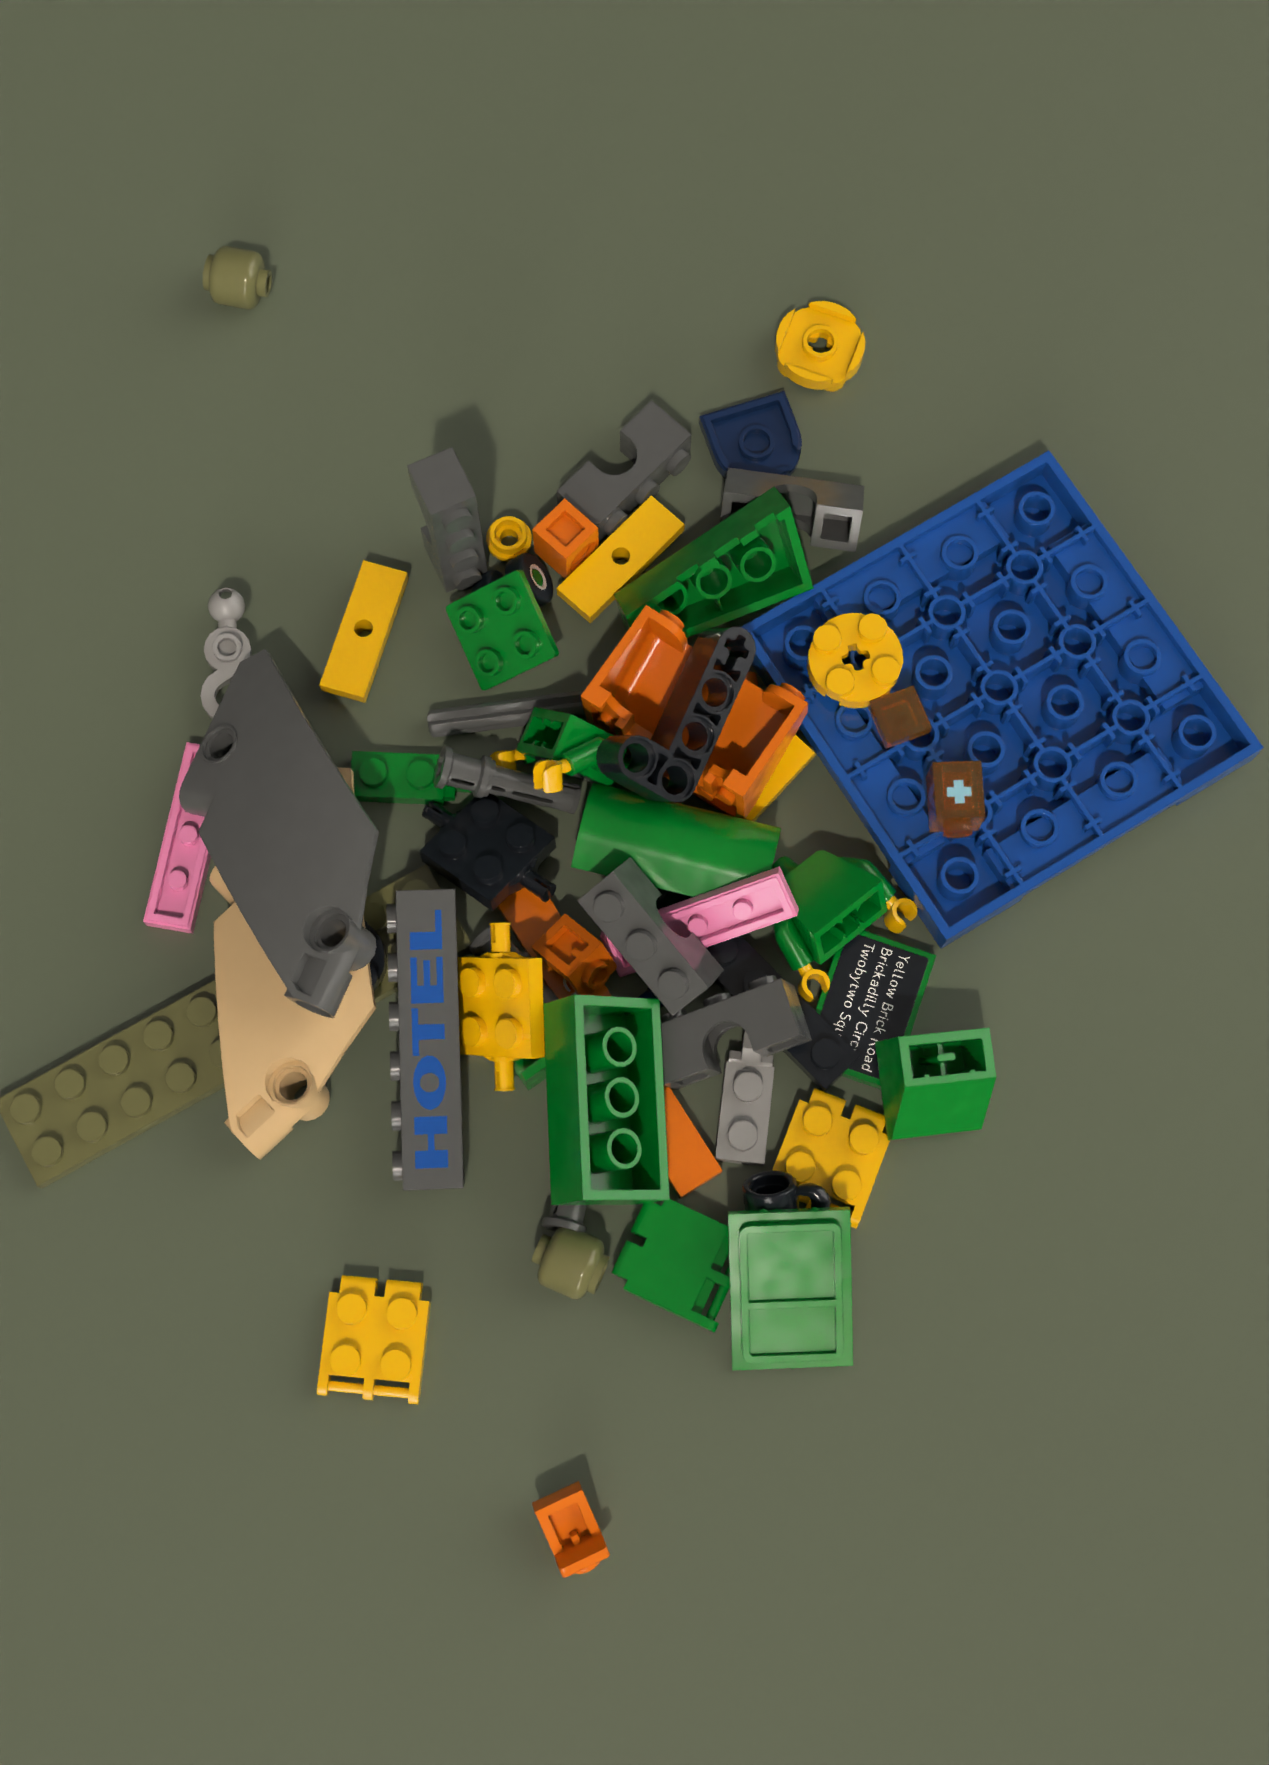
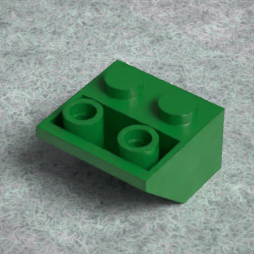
(936, 1082)

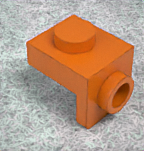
(571, 1530)

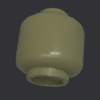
(236, 277)
(570, 1262)

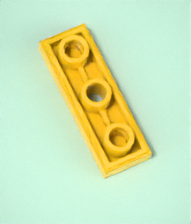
(638, 541)
(372, 608)

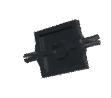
(488, 850)

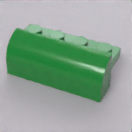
(671, 842)

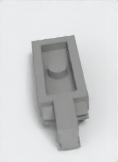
(745, 1107)

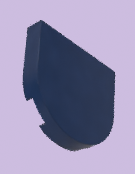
(754, 436)

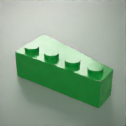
(726, 571)

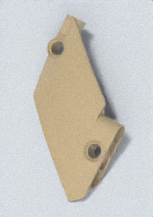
(270, 1041)

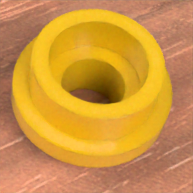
(506, 527)

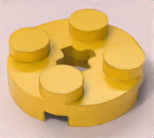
(814, 369)
(858, 633)

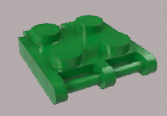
(677, 1261)

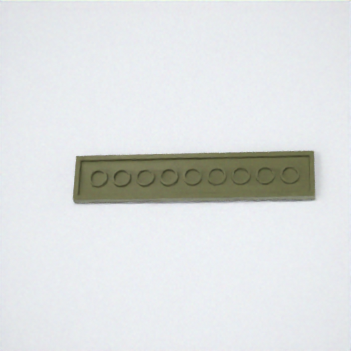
(148, 1070)

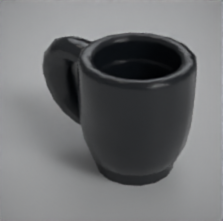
(780, 1191)

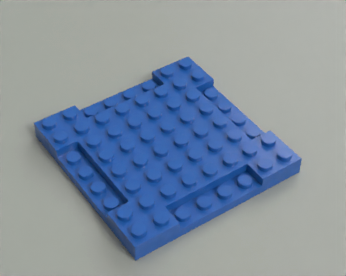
(1027, 657)

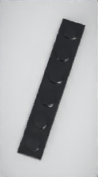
(823, 1057)

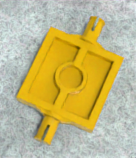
(501, 1006)

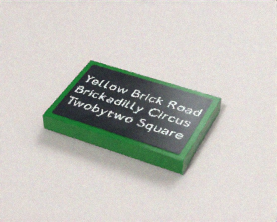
(874, 996)

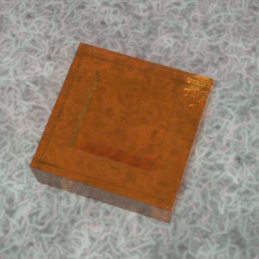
(899, 717)

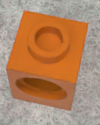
(565, 538)

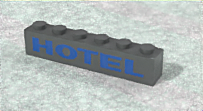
(427, 1040)

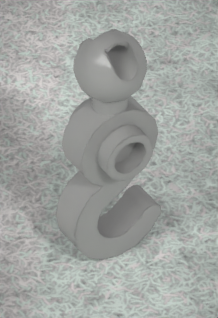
(223, 646)

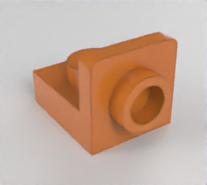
(575, 955)

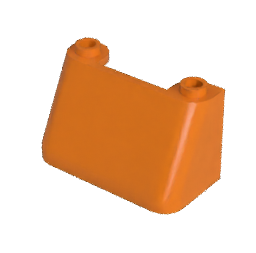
(637, 684)

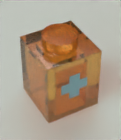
(955, 798)

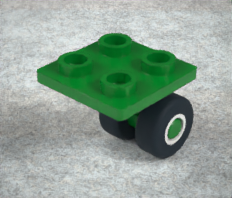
(503, 621)

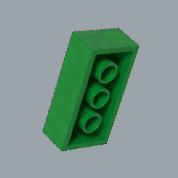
(605, 1101)

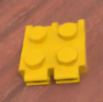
(834, 1150)
(375, 1338)

